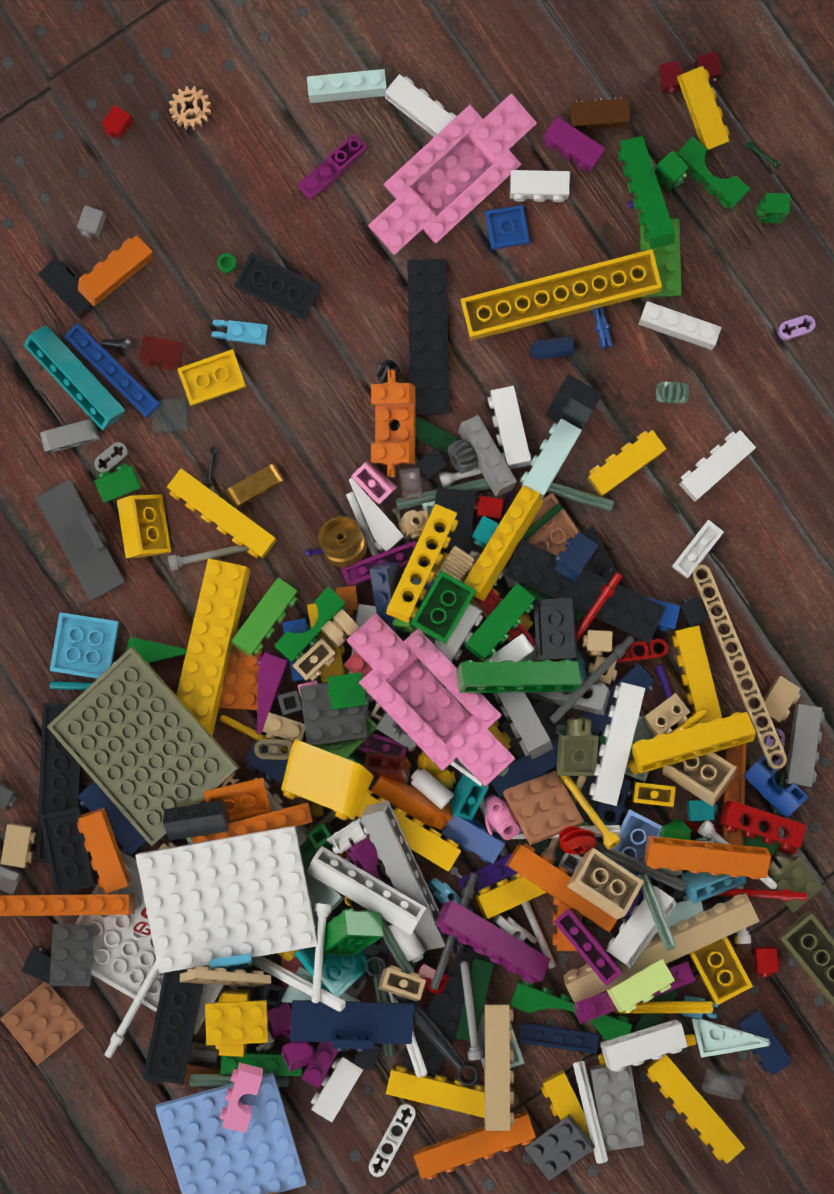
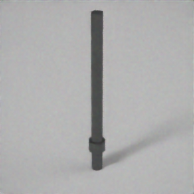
(617, 653)
(467, 894)

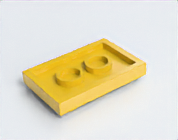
(211, 377)
(236, 1022)

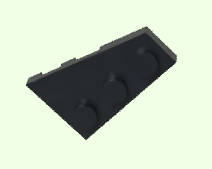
(600, 561)

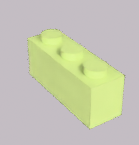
(641, 986)

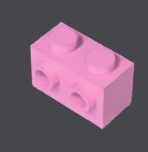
(373, 482)

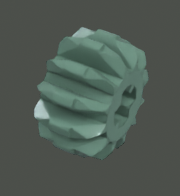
(672, 392)

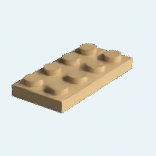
(220, 976)

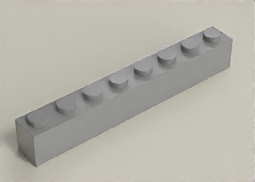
(403, 869)

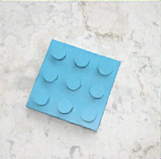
(83, 645)

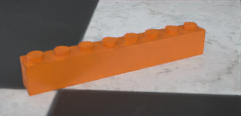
(67, 904)

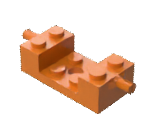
(392, 403)

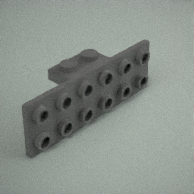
(80, 540)

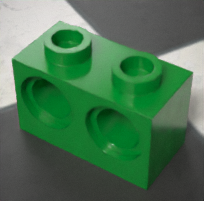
(773, 208)

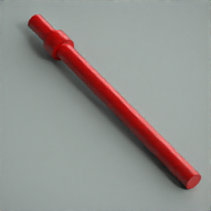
(607, 591)
(785, 894)

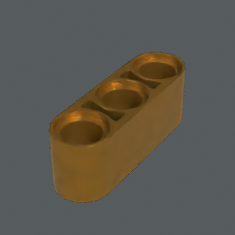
(255, 485)

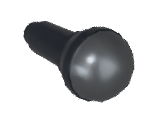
(124, 344)

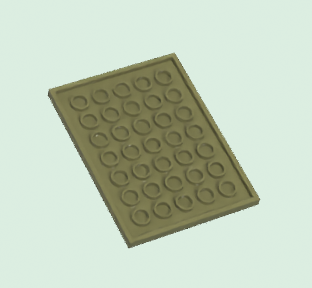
(141, 744)

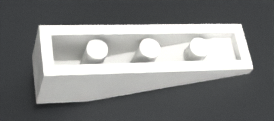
(382, 529)

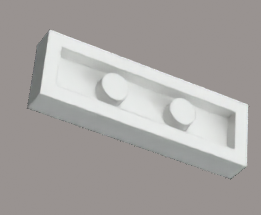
(697, 549)

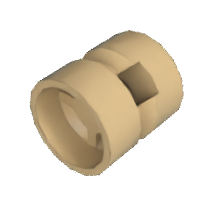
(339, 628)

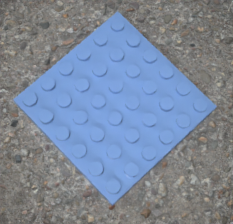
(227, 1160)

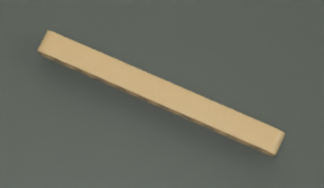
(739, 656)

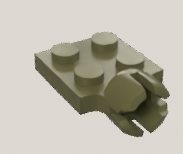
(577, 749)
(794, 876)

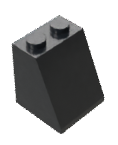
(574, 402)

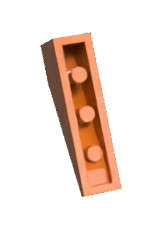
(412, 802)

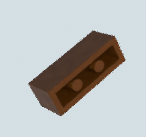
(599, 114)

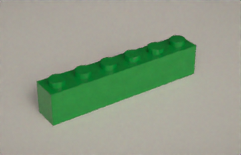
(646, 192)
(518, 676)

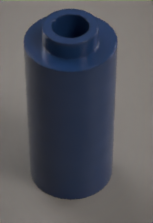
(552, 348)

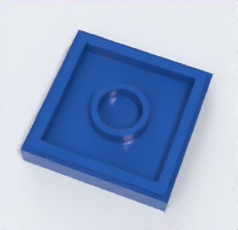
(507, 227)

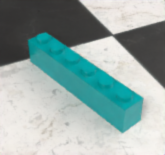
(74, 377)

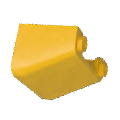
(325, 779)

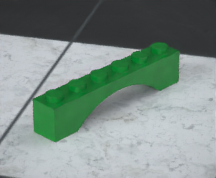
(531, 999)

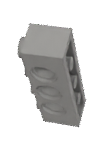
(595, 704)

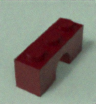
(668, 72)

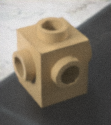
(413, 524)
(610, 673)

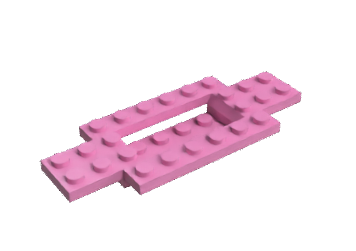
(449, 167)
(424, 705)

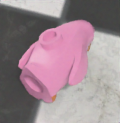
(500, 817)

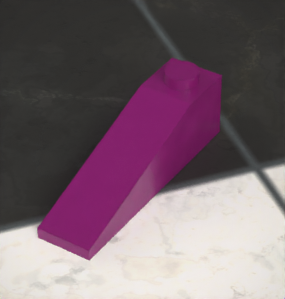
(361, 571)
(269, 679)

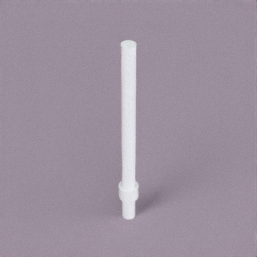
(118, 1037)

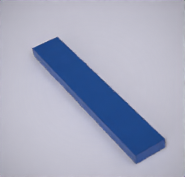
(112, 370)

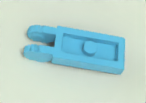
(241, 332)

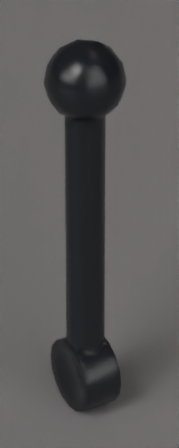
(213, 450)

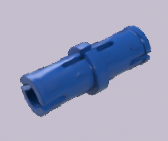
(602, 328)

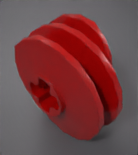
(576, 840)

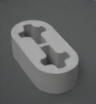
(108, 453)

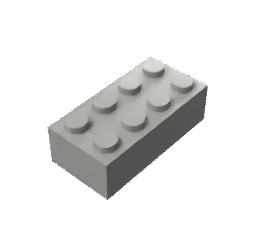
(524, 723)
(616, 1107)

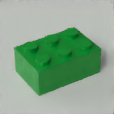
(443, 608)
(352, 932)

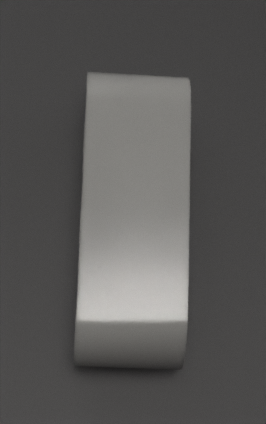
(69, 436)

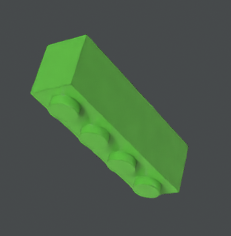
(264, 617)

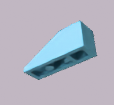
(705, 885)

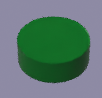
(226, 263)

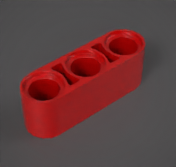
(648, 651)

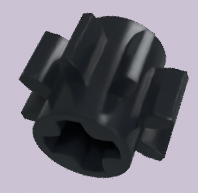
(382, 370)

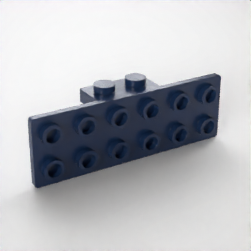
(355, 1026)

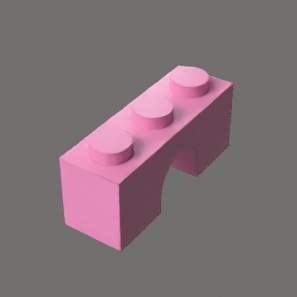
(245, 1081)

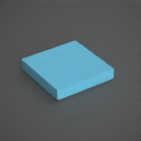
(232, 962)

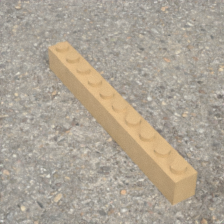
(688, 936)

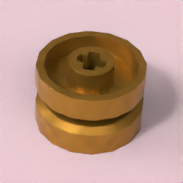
(342, 541)

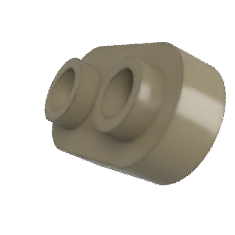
(274, 747)

